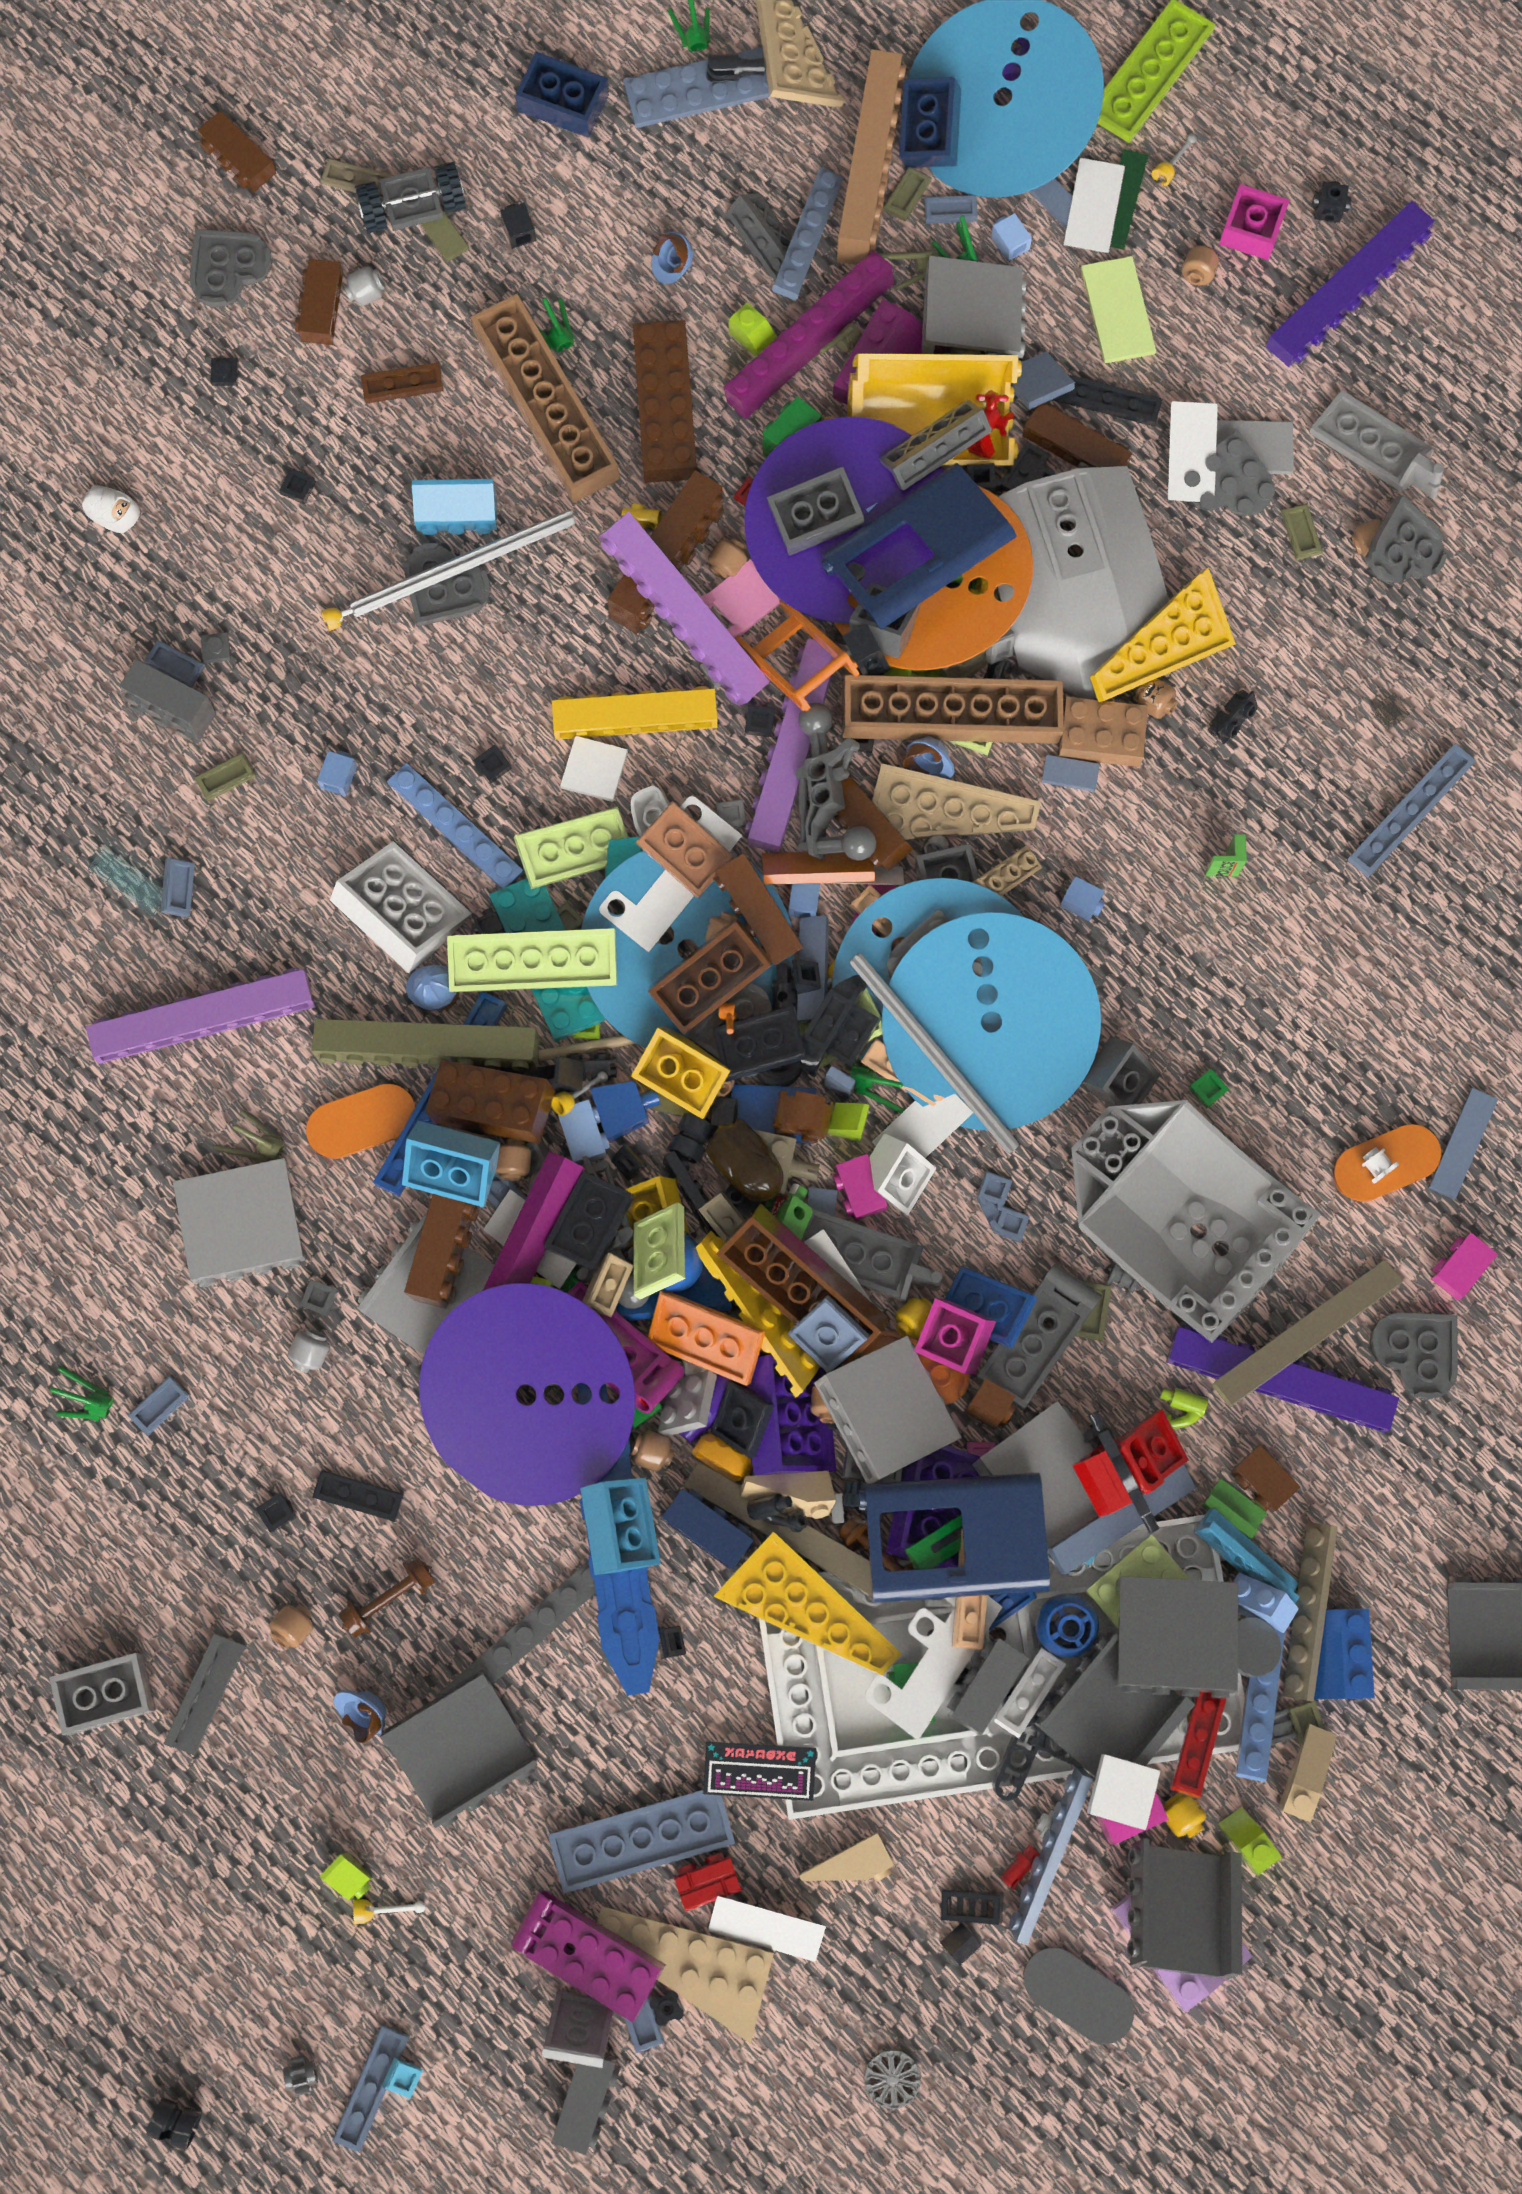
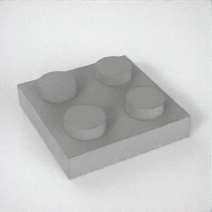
(688, 1404)

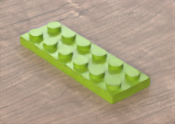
(1152, 69)

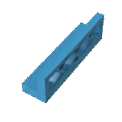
(1243, 1553)

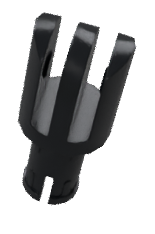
(731, 67)

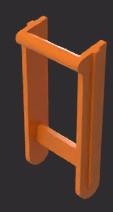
(781, 634)

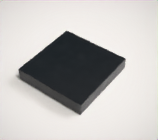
(742, 1418)

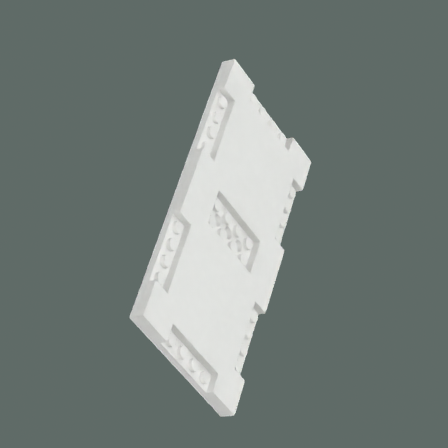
(874, 1762)

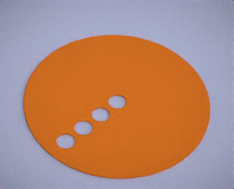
(961, 625)

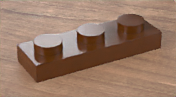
(402, 382)

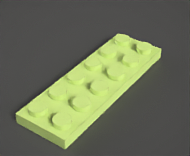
(532, 960)

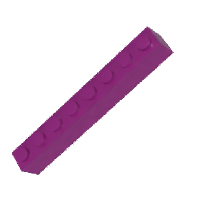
(809, 334)

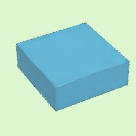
(402, 2077)

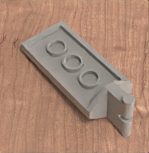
(1378, 445)

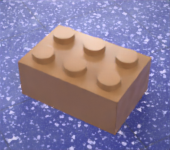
(1103, 731)

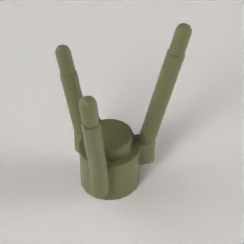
(920, 262)
(845, 340)
(267, 1145)

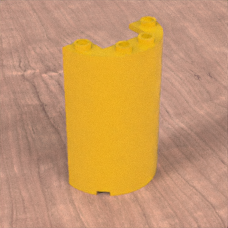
(923, 387)

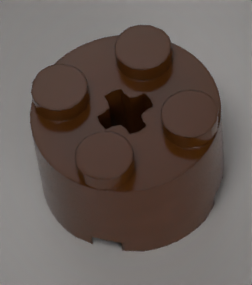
(802, 1116)

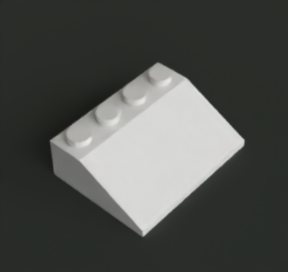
(399, 906)

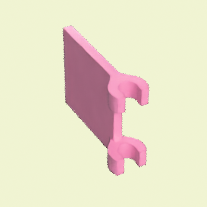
(742, 599)

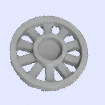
(892, 2079)

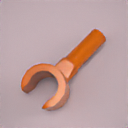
(727, 1012)

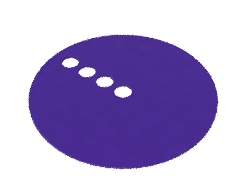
(809, 453)
(471, 1385)

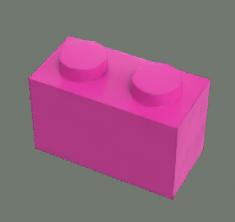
(857, 1184)
(1463, 1266)

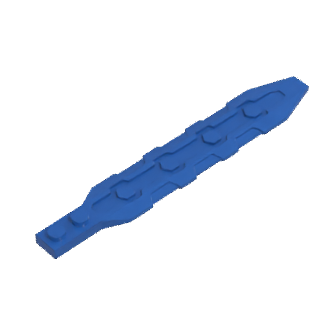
(624, 1601)

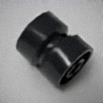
(691, 1138)
(173, 2124)

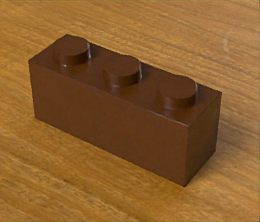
(236, 152)
(319, 301)
(991, 1405)

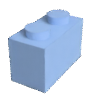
(583, 1134)
(1264, 1602)

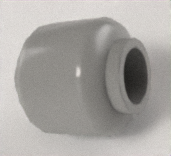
(365, 286)
(308, 1350)

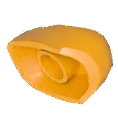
(722, 1458)

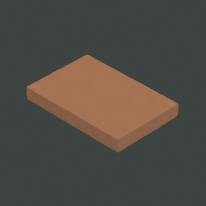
(684, 849)

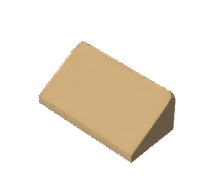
(607, 1284)

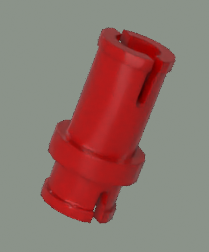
(1020, 1866)

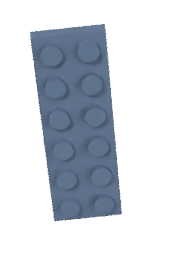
(687, 92)
(640, 1839)

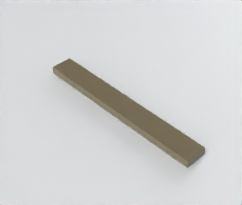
(1307, 1333)
(808, 1543)

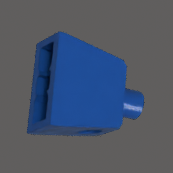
(623, 1108)

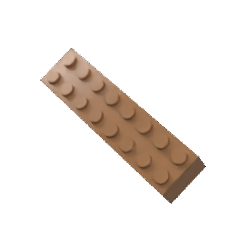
(871, 157)
(545, 398)
(952, 709)

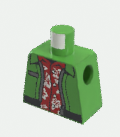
(791, 1209)

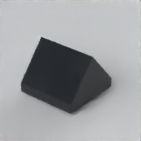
(999, 670)
(806, 976)
(724, 1111)
(628, 1162)
(671, 1642)
(960, 1944)

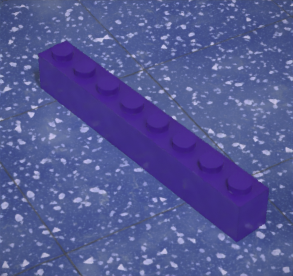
(1350, 284)
(1294, 1384)

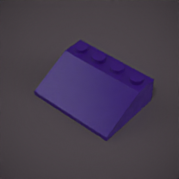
(794, 1436)
(913, 1525)

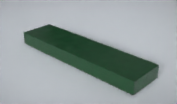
(1130, 187)

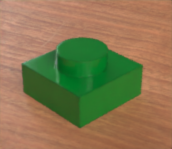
(1208, 1088)

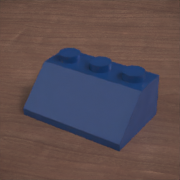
(1345, 1656)

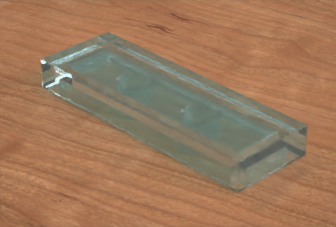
(127, 881)

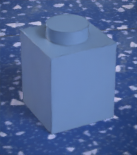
(337, 772)
(1083, 899)
(804, 900)

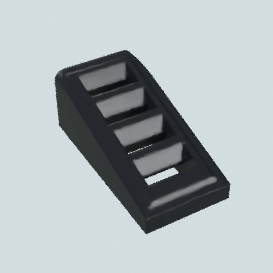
(998, 1898)

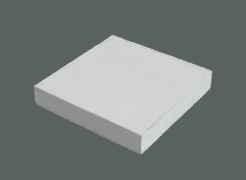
(594, 768)
(1123, 1791)

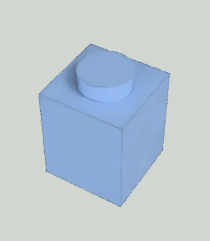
(1011, 236)

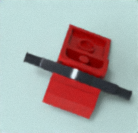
(1130, 1465)

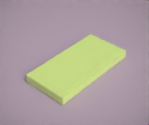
(1118, 309)
(569, 847)

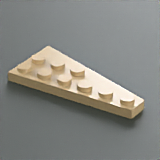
(793, 56)
(933, 805)
(706, 1970)

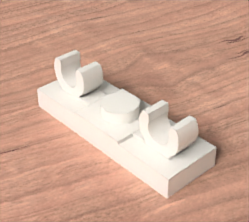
(1030, 1693)

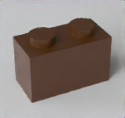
(1264, 1479)

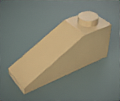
(809, 1491)
(1308, 1773)
(858, 1862)

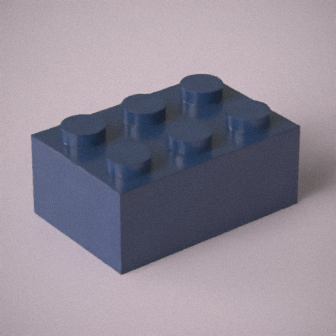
(562, 94)
(930, 122)
(708, 1528)

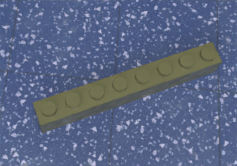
(425, 1044)

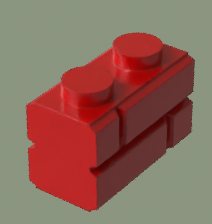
(705, 1883)

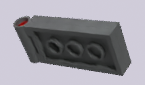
(1037, 1349)

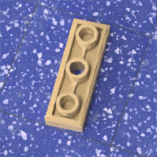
(1010, 872)

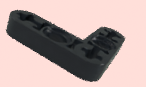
(1038, 1742)

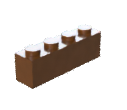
(1072, 440)
(862, 811)
(758, 908)

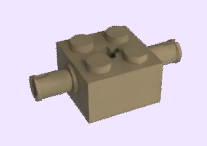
(783, 1149)

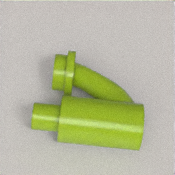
(1186, 1401)

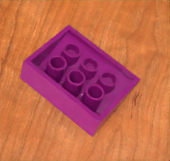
(888, 332)

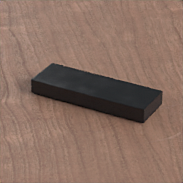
(358, 1496)

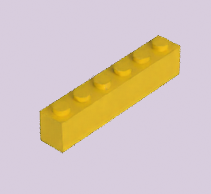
(634, 713)

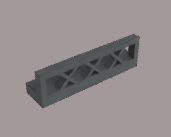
(755, 229)
(937, 445)
(204, 1694)

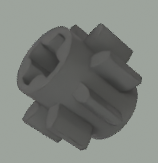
(300, 2075)

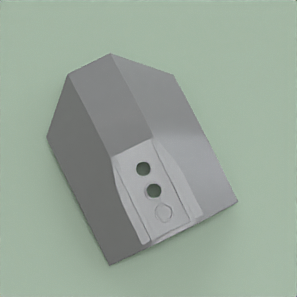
(1089, 603)
(1158, 1172)

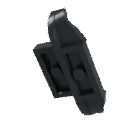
(839, 1026)

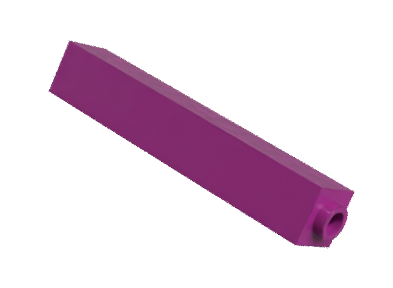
(535, 1222)

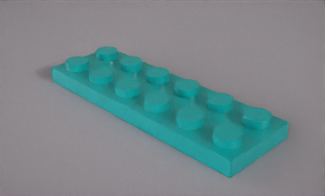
(533, 910)

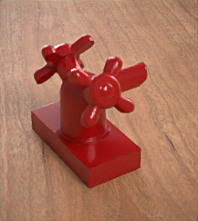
(984, 447)

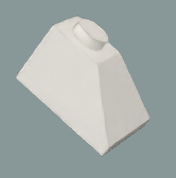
(899, 1172)

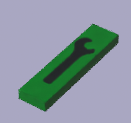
(936, 1545)

